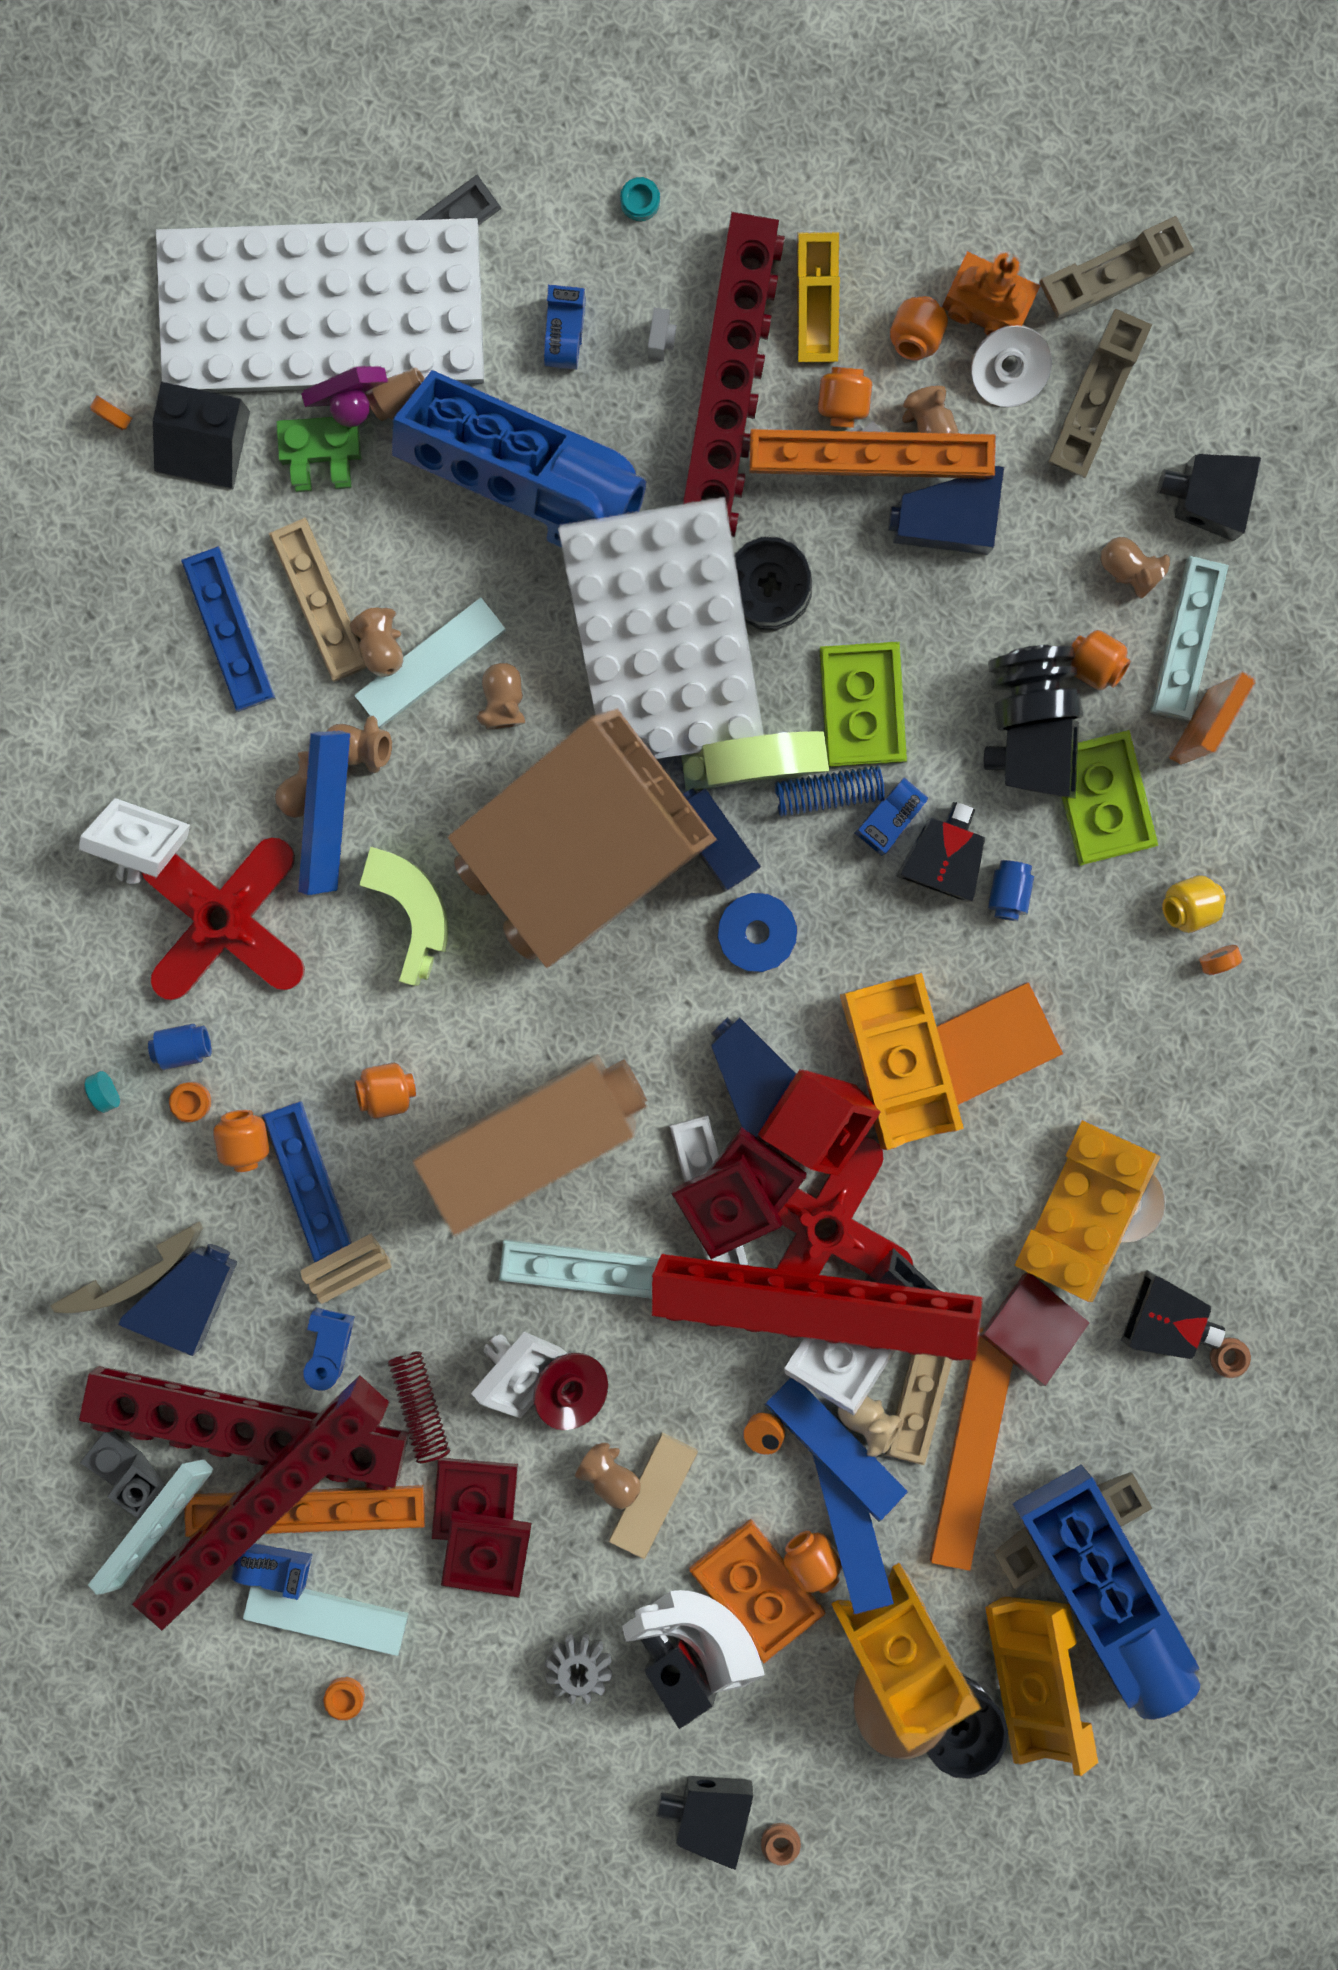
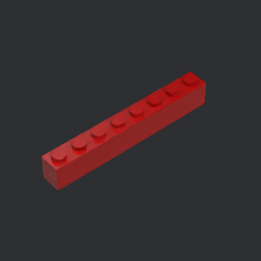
(817, 1307)

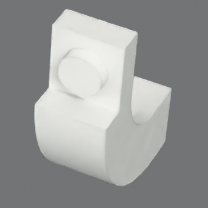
(709, 1628)

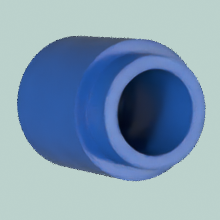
(1011, 890)
(180, 1046)

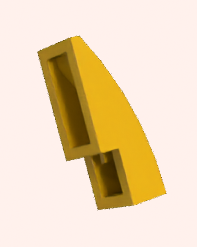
(818, 296)

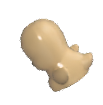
(874, 1424)

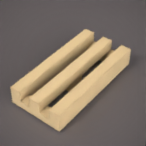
(349, 1272)

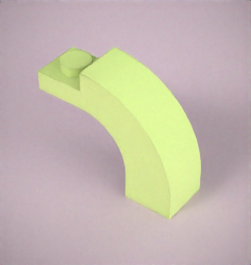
(756, 759)
(422, 902)

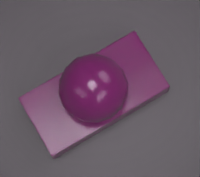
(346, 394)

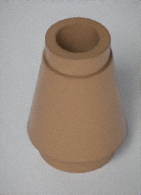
(391, 396)

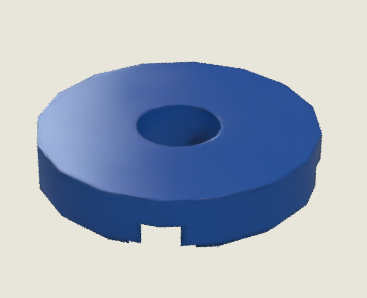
(757, 908)

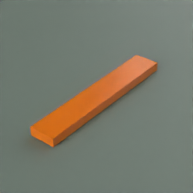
(872, 453)
(971, 1458)
(329, 1510)

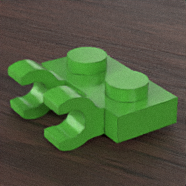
(317, 441)

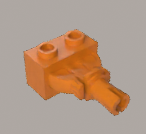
(990, 293)

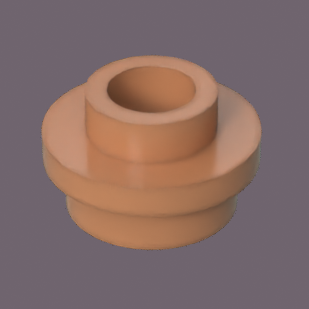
(1240, 1363)
(784, 1855)

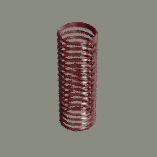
(397, 1361)

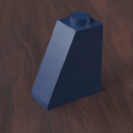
(950, 515)
(728, 856)
(750, 1071)
(185, 1301)

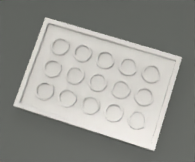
(664, 624)

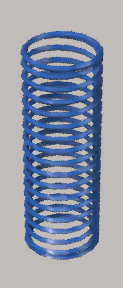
(779, 789)

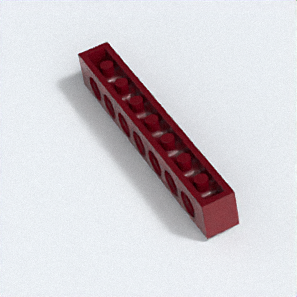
(747, 238)
(104, 1412)
(261, 1502)

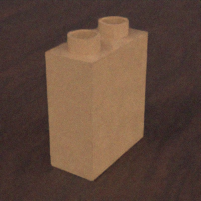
(578, 839)
(531, 1141)

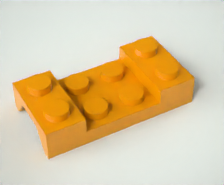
(902, 1060)
(1088, 1211)
(908, 1663)
(1038, 1683)

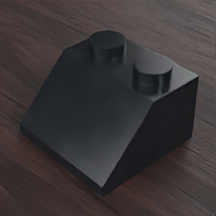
(198, 434)

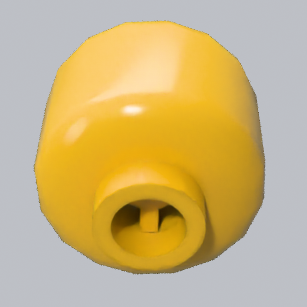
(1194, 904)

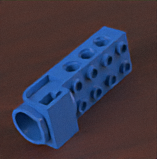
(513, 456)
(1110, 1594)

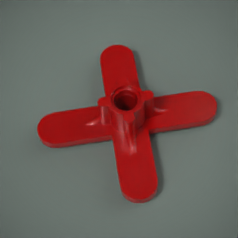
(241, 934)
(839, 1202)

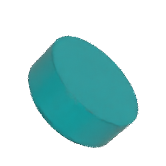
(640, 199)
(101, 1092)

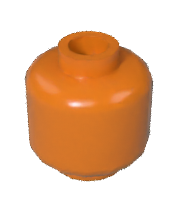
(918, 327)
(845, 396)
(1100, 660)
(384, 1090)
(241, 1140)
(813, 1562)

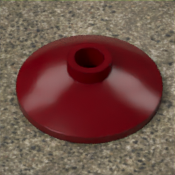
(579, 1402)

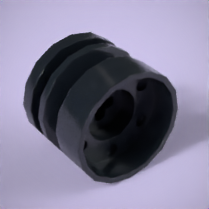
(778, 559)
(1035, 686)
(973, 1743)

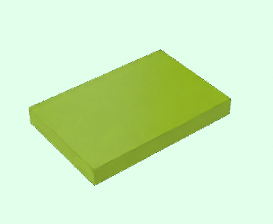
(863, 704)
(1110, 801)

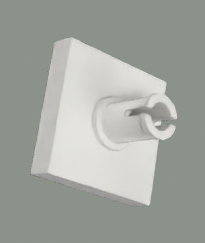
(134, 839)
(838, 1370)
(513, 1378)

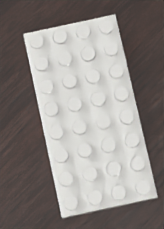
(316, 300)

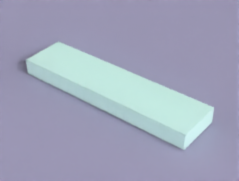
(1189, 638)
(431, 662)
(577, 1268)
(151, 1527)
(329, 1618)

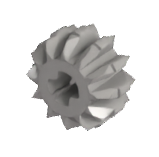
(578, 1653)

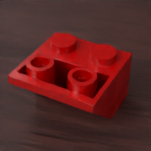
(820, 1121)

